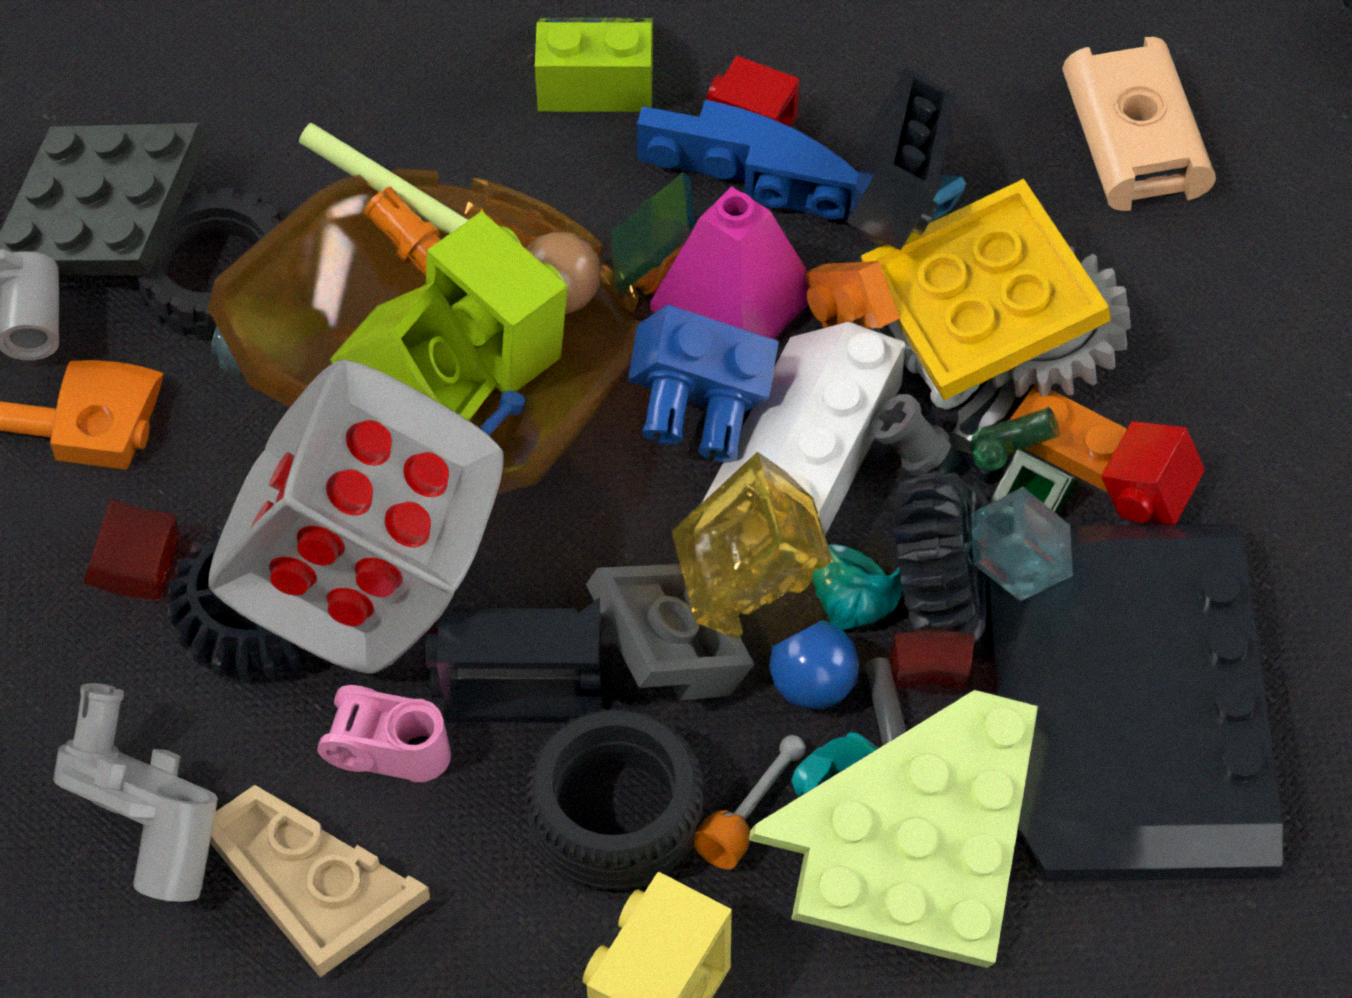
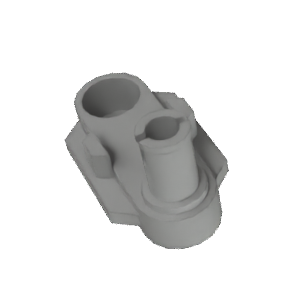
(28, 305)
(172, 810)

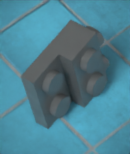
(658, 634)

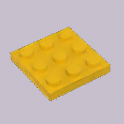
(988, 289)

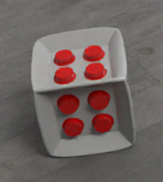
(358, 518)

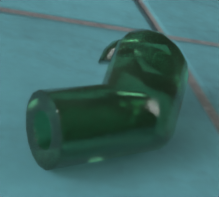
(996, 441)

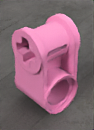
(373, 735)

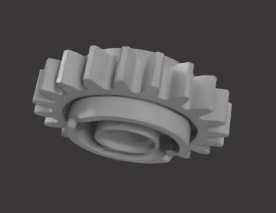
(1081, 354)

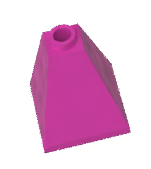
(737, 269)

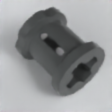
(910, 434)

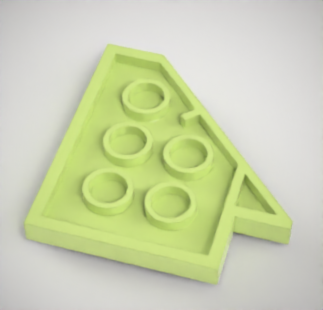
(917, 833)

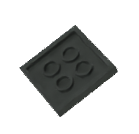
(103, 196)

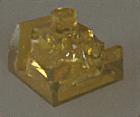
(749, 545)

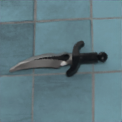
(983, 410)

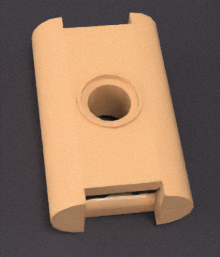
(1138, 124)

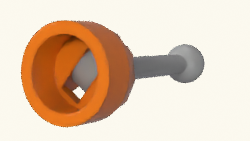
(724, 835)

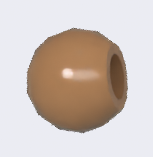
(574, 261)

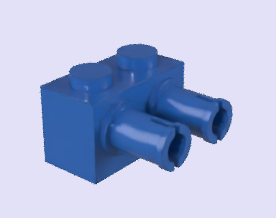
(701, 363)

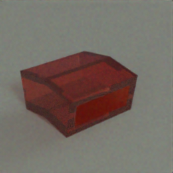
(133, 551)
(932, 658)

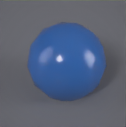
(815, 666)

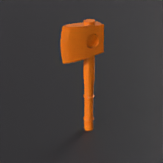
(98, 413)

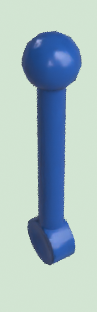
(510, 404)

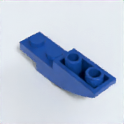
(772, 159)

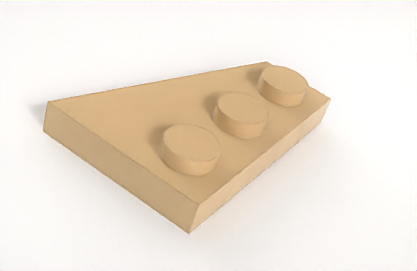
(308, 881)

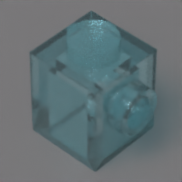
(1021, 544)

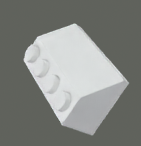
(822, 410)

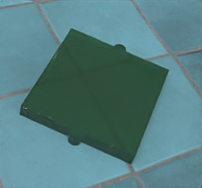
(652, 232)

